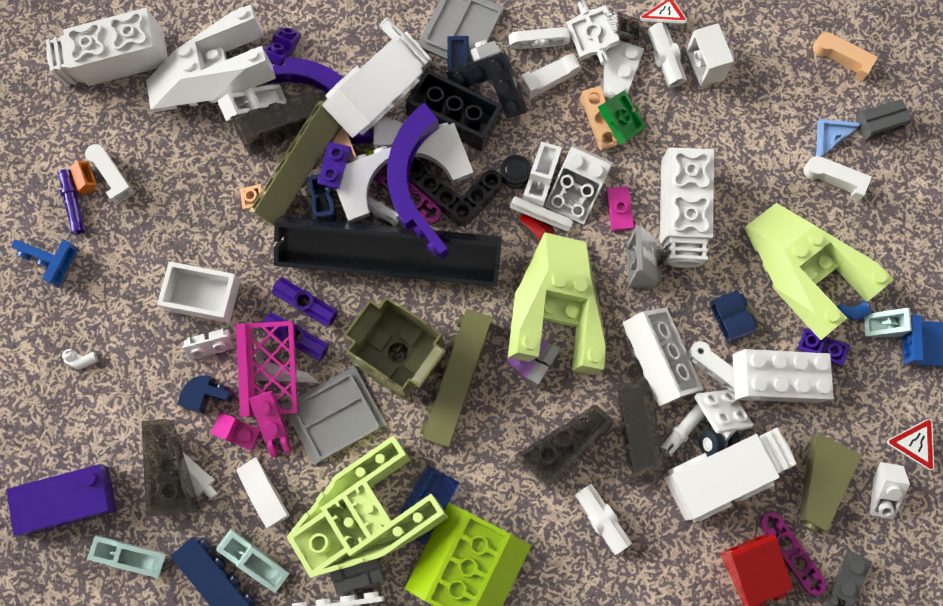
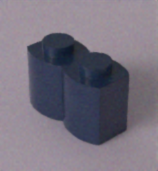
(322, 200)
(733, 316)

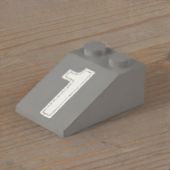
(642, 260)

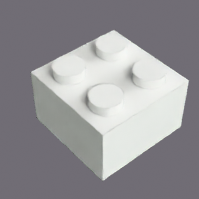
(710, 54)

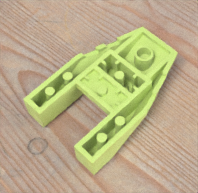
(802, 256)
(561, 291)
(350, 522)

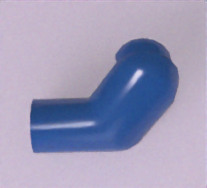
(857, 312)

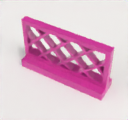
(247, 364)

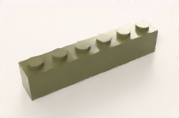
(296, 166)
(457, 378)

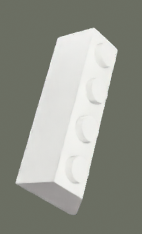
(662, 356)

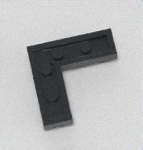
(502, 76)

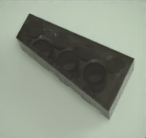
(274, 124)
(165, 471)

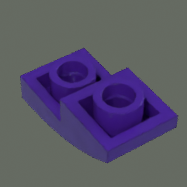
(282, 45)
(837, 350)

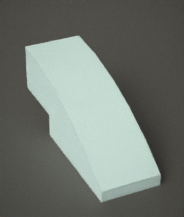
(126, 556)
(252, 560)

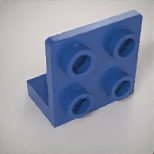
(924, 343)

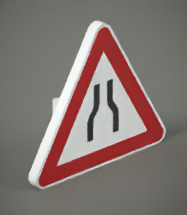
(665, 12)
(916, 443)

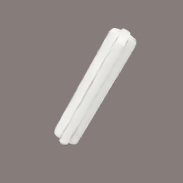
(541, 213)

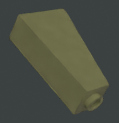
(826, 481)

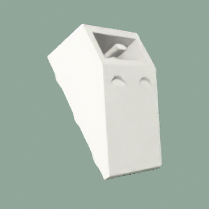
(578, 184)

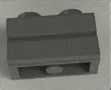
(883, 119)
(349, 579)

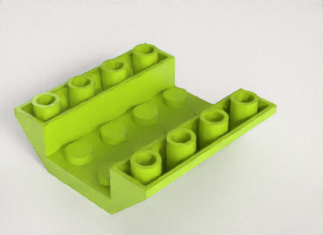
(467, 562)

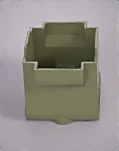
(384, 328)

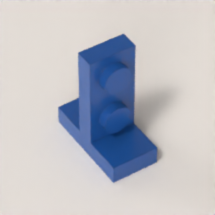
(56, 264)

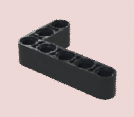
(458, 203)

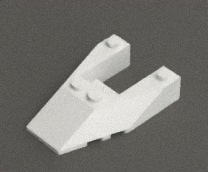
(201, 69)

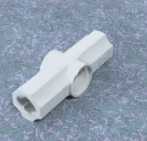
(667, 55)
(603, 519)

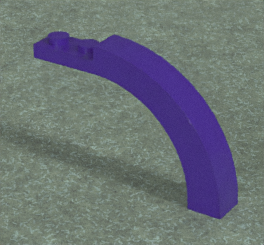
(315, 75)
(404, 148)

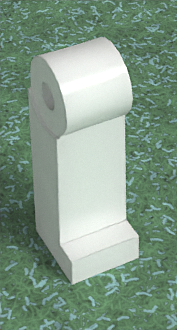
(550, 75)
(838, 175)
(119, 186)
(712, 364)

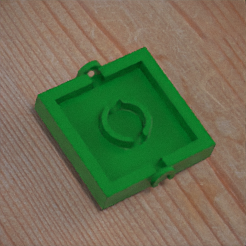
(621, 118)

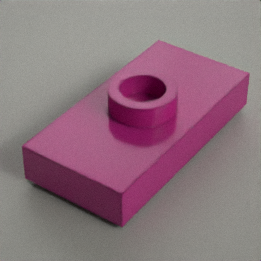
(620, 209)

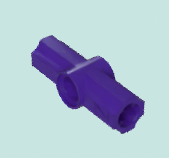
(315, 309)
(306, 343)

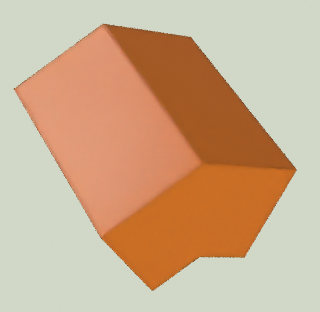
(78, 175)

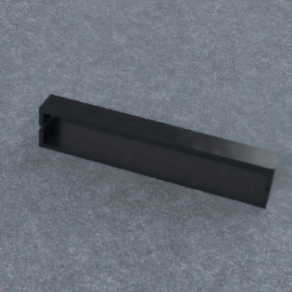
(385, 251)

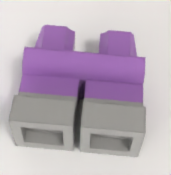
(536, 369)

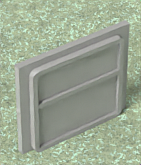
(460, 18)
(335, 415)

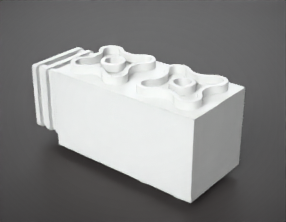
(107, 49)
(377, 86)
(686, 206)
(736, 473)

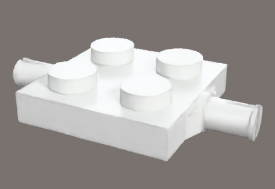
(592, 33)

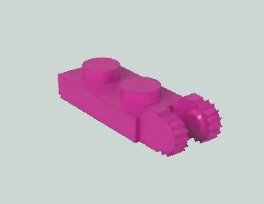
(270, 422)

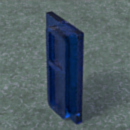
(433, 483)

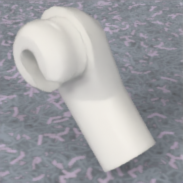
(77, 361)

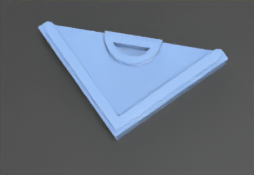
(831, 133)

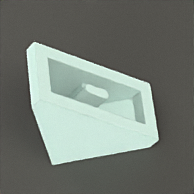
(888, 323)

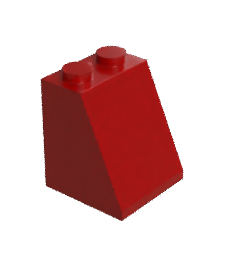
(758, 570)

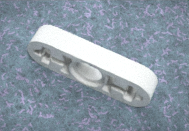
(539, 38)

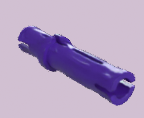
(69, 194)

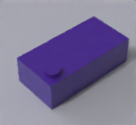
(61, 500)

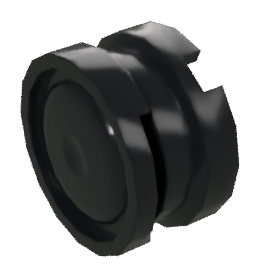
(515, 171)

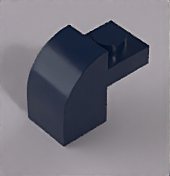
(198, 392)

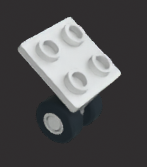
(725, 417)

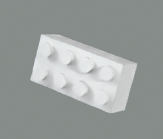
(782, 376)

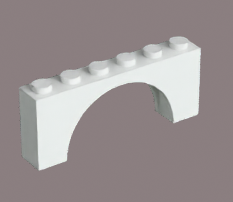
(441, 147)

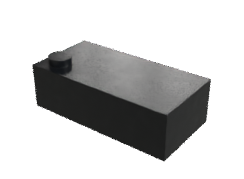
(453, 103)

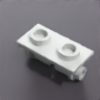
(198, 346)

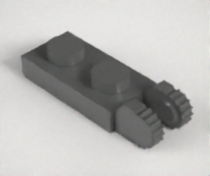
(849, 579)

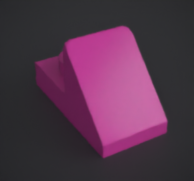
(236, 431)

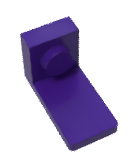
(334, 165)

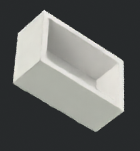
(199, 292)

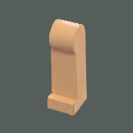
(845, 54)
(591, 100)

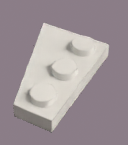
(620, 68)

